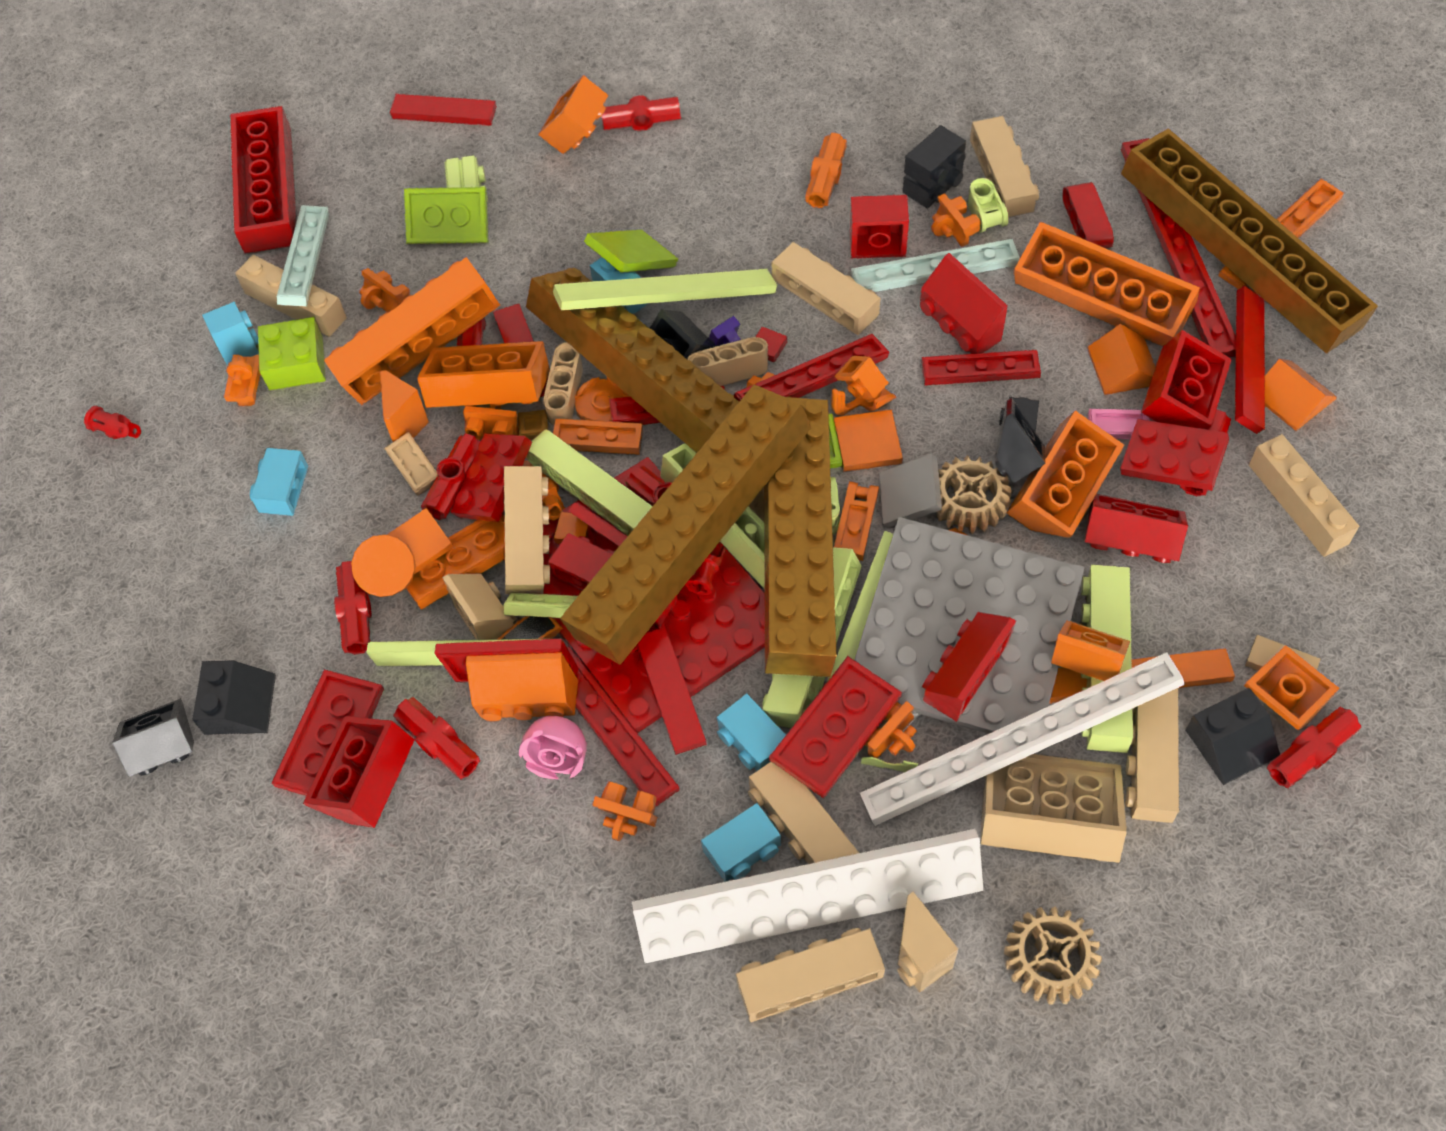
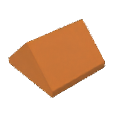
(1122, 360)
(1294, 394)
(401, 407)
(423, 538)
(1089, 651)
(1292, 687)

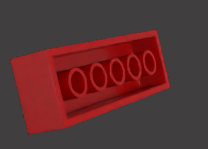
(262, 179)

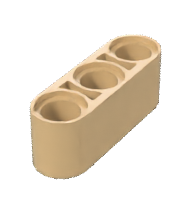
(733, 360)
(563, 383)

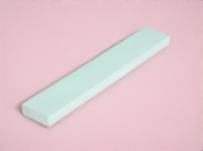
(303, 256)
(919, 268)

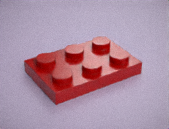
(1174, 454)
(483, 486)

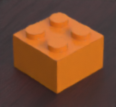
(574, 115)

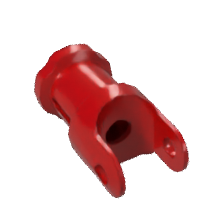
(113, 424)
(701, 580)

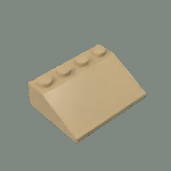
(1056, 808)

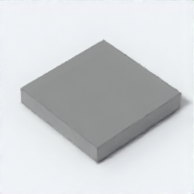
(910, 490)

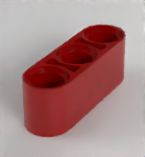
(1088, 214)

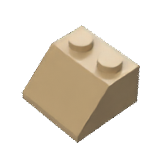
(478, 605)
(924, 947)

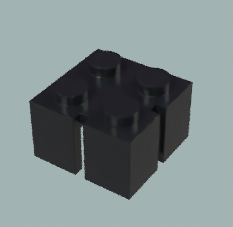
(934, 166)

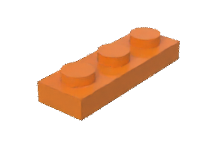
(600, 435)

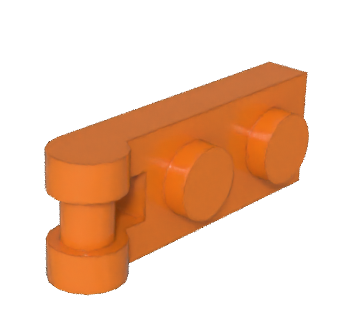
(856, 518)

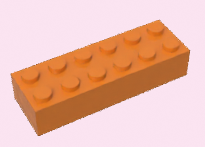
(1105, 284)
(412, 330)

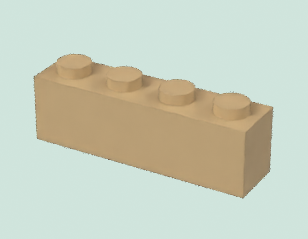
(1004, 165)
(262, 282)
(826, 288)
(1303, 495)
(524, 530)
(1154, 760)
(799, 815)
(809, 974)

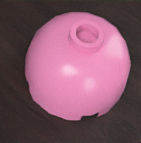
(548, 744)

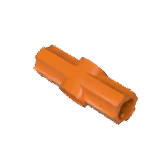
(826, 170)

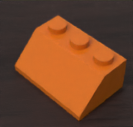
(521, 686)

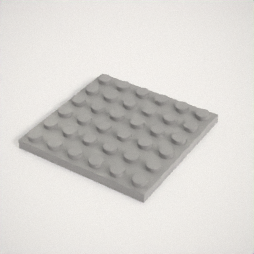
(939, 581)

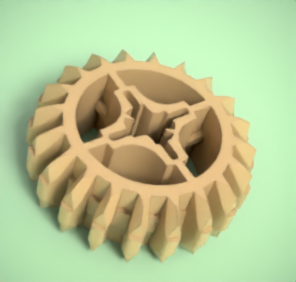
(969, 502)
(1060, 969)

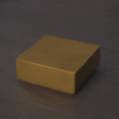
(532, 423)

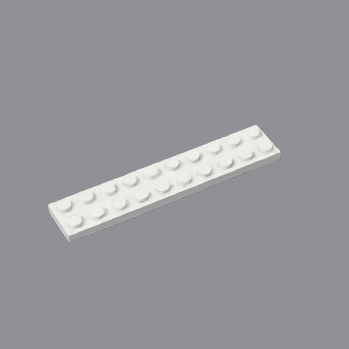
(808, 895)

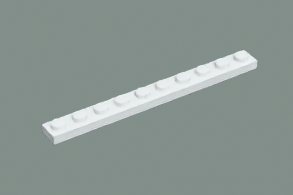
(1022, 738)

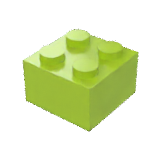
(291, 353)

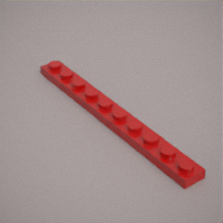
(1188, 266)

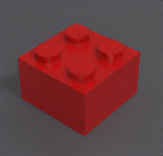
(879, 226)

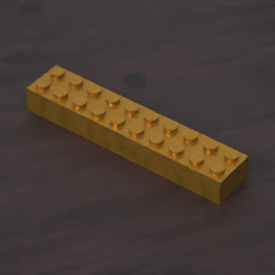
(1248, 240)
(636, 361)
(686, 523)
(800, 556)

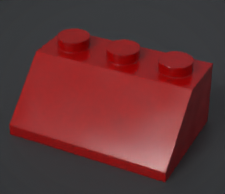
(963, 306)
(1186, 383)
(1136, 528)
(967, 663)
(360, 770)

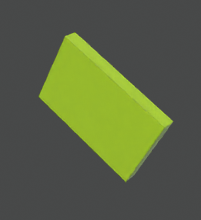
(446, 215)
(630, 250)

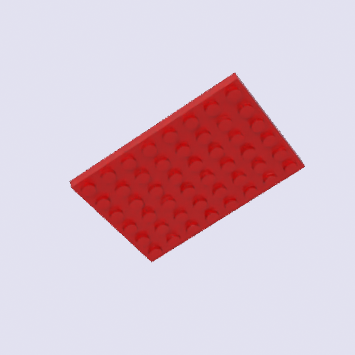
(706, 631)

